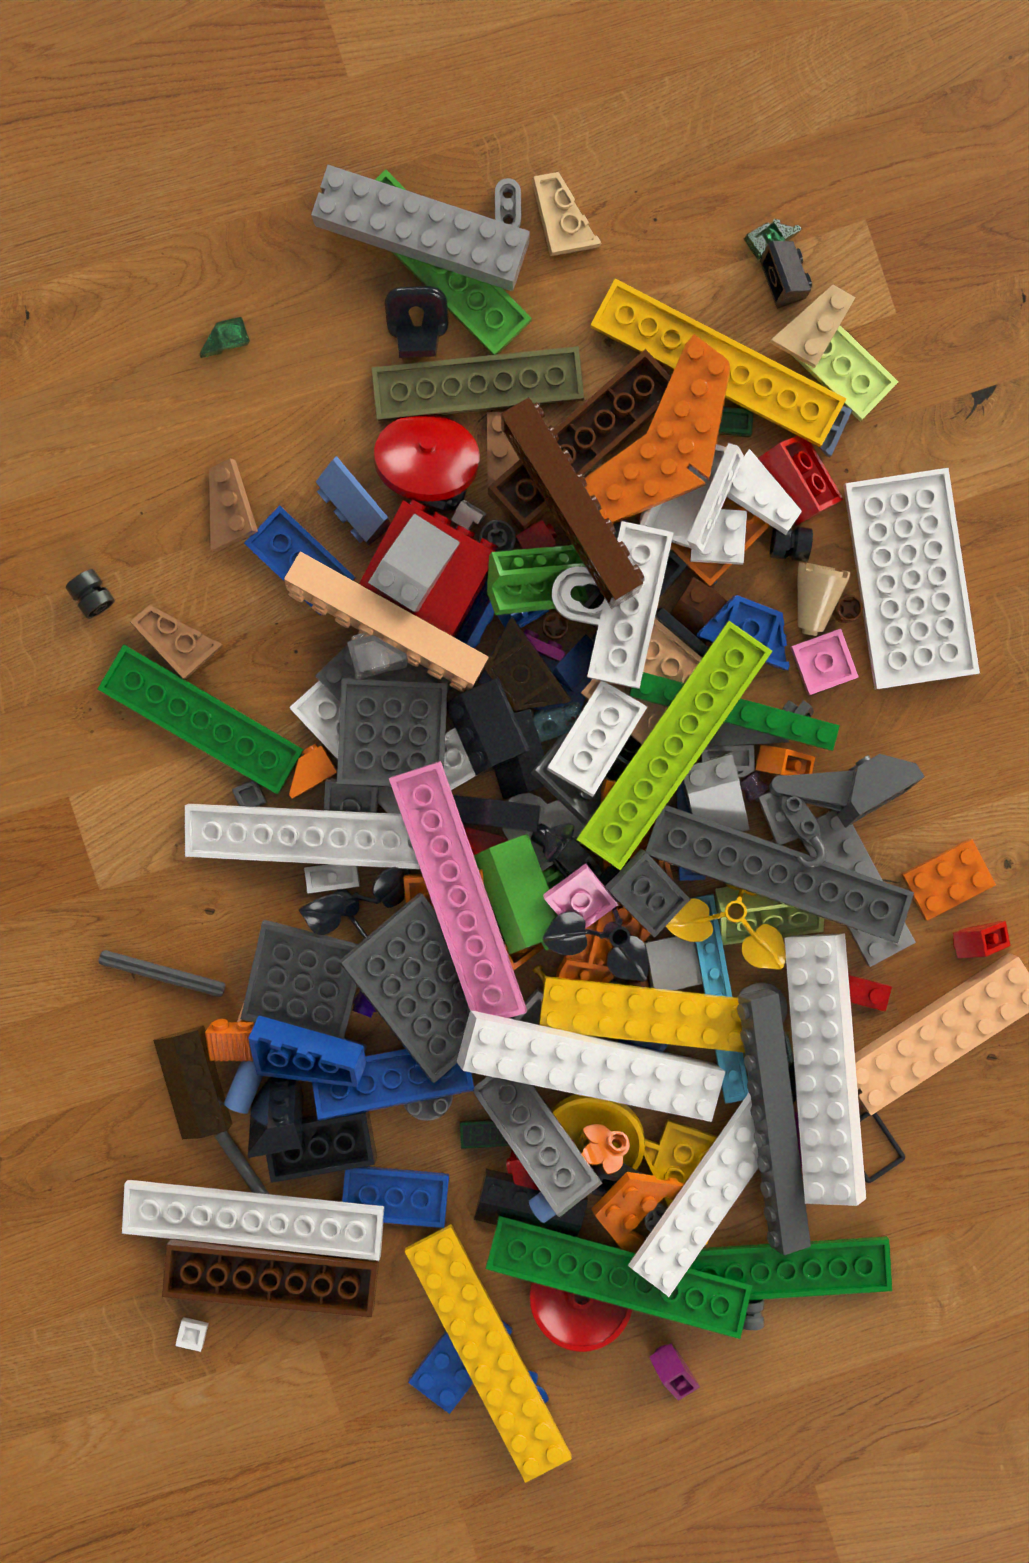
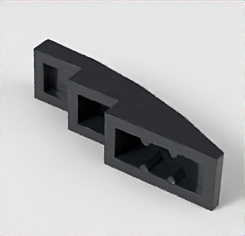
(498, 813)

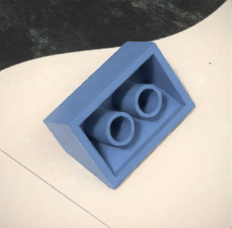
(352, 502)

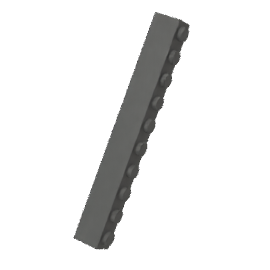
(774, 1120)

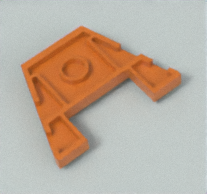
(629, 1203)

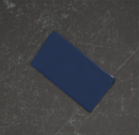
(575, 664)

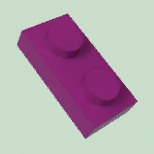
(550, 649)

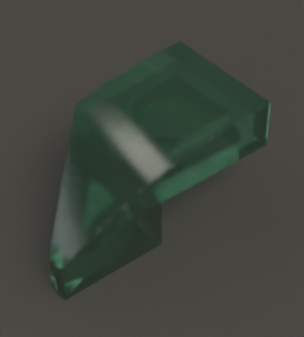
(774, 231)
(224, 336)

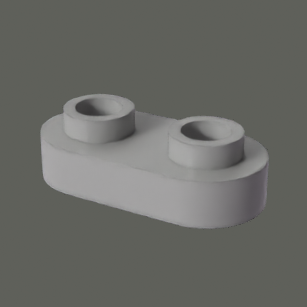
(511, 206)

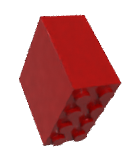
(458, 583)

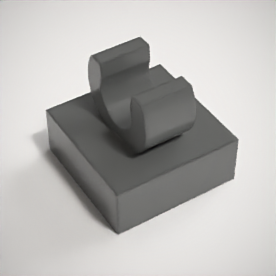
(804, 708)

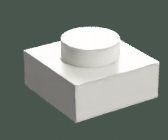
(192, 1334)

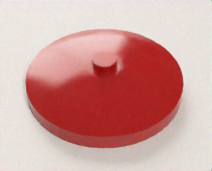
(426, 457)
(576, 1320)

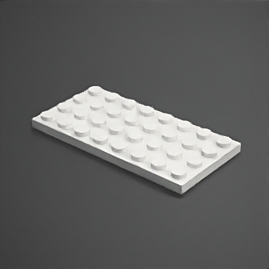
(911, 578)

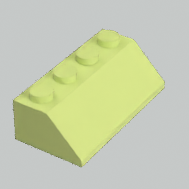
(760, 911)

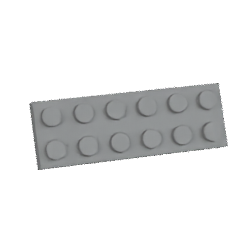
(847, 851)
(538, 1141)

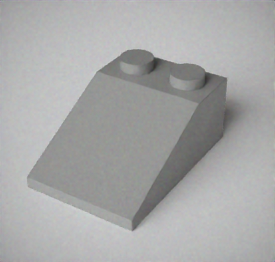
(414, 563)
(716, 793)

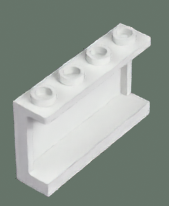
(696, 512)

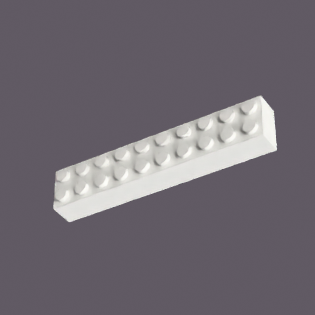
(589, 1066)
(825, 1069)

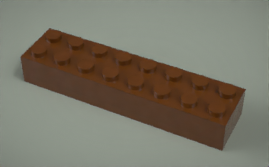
(589, 434)
(571, 503)
(269, 1278)

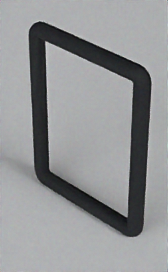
(894, 1144)

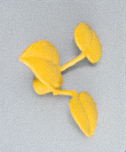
(762, 949)

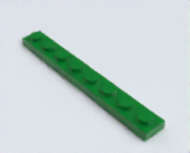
(749, 715)

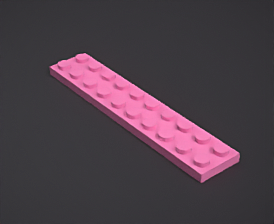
(457, 891)

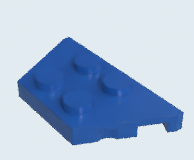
(756, 620)

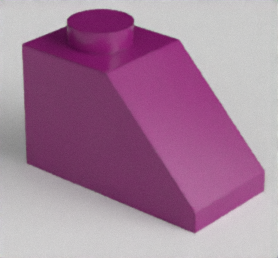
(673, 1371)

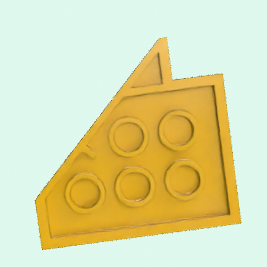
(677, 1152)

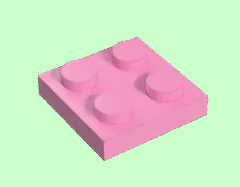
(824, 662)
(581, 894)

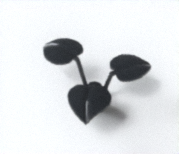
(553, 842)
(325, 913)
(625, 960)

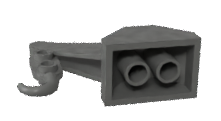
(849, 792)

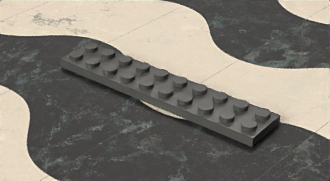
(777, 874)

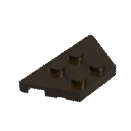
(523, 671)

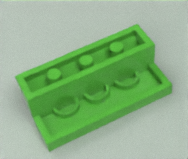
(525, 578)
(516, 892)

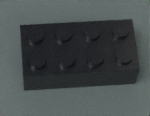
(326, 1148)

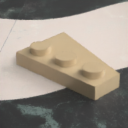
(561, 219)
(814, 327)

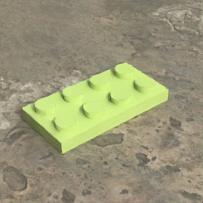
(852, 374)

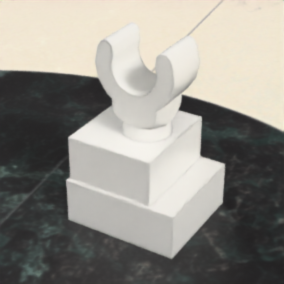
(467, 515)

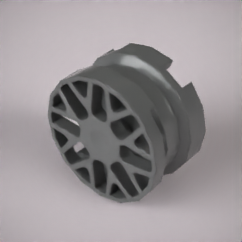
(500, 534)

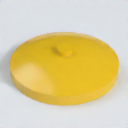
(581, 1111)

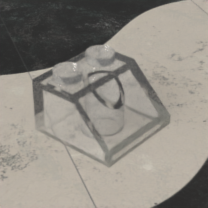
(374, 656)

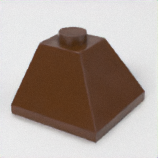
(697, 606)

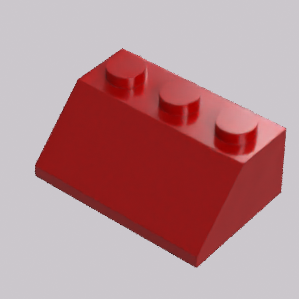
(802, 476)

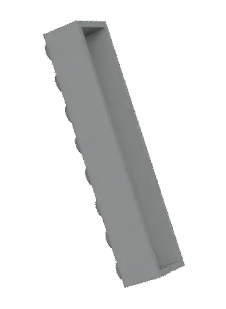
(420, 228)

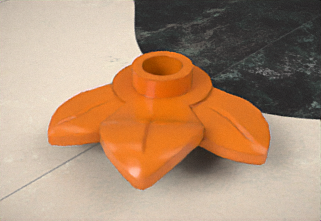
(601, 1149)

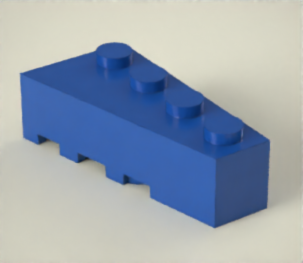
(304, 1054)

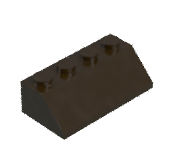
(193, 1084)

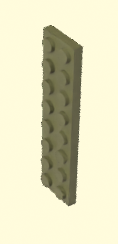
(477, 383)

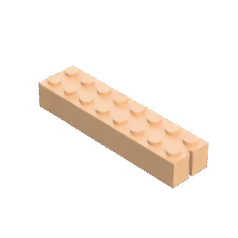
(376, 616)
(942, 1032)

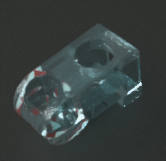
(556, 721)

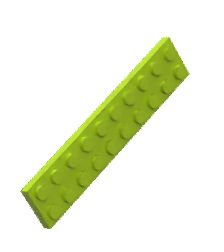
(674, 745)

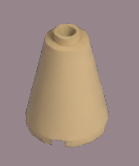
(818, 595)

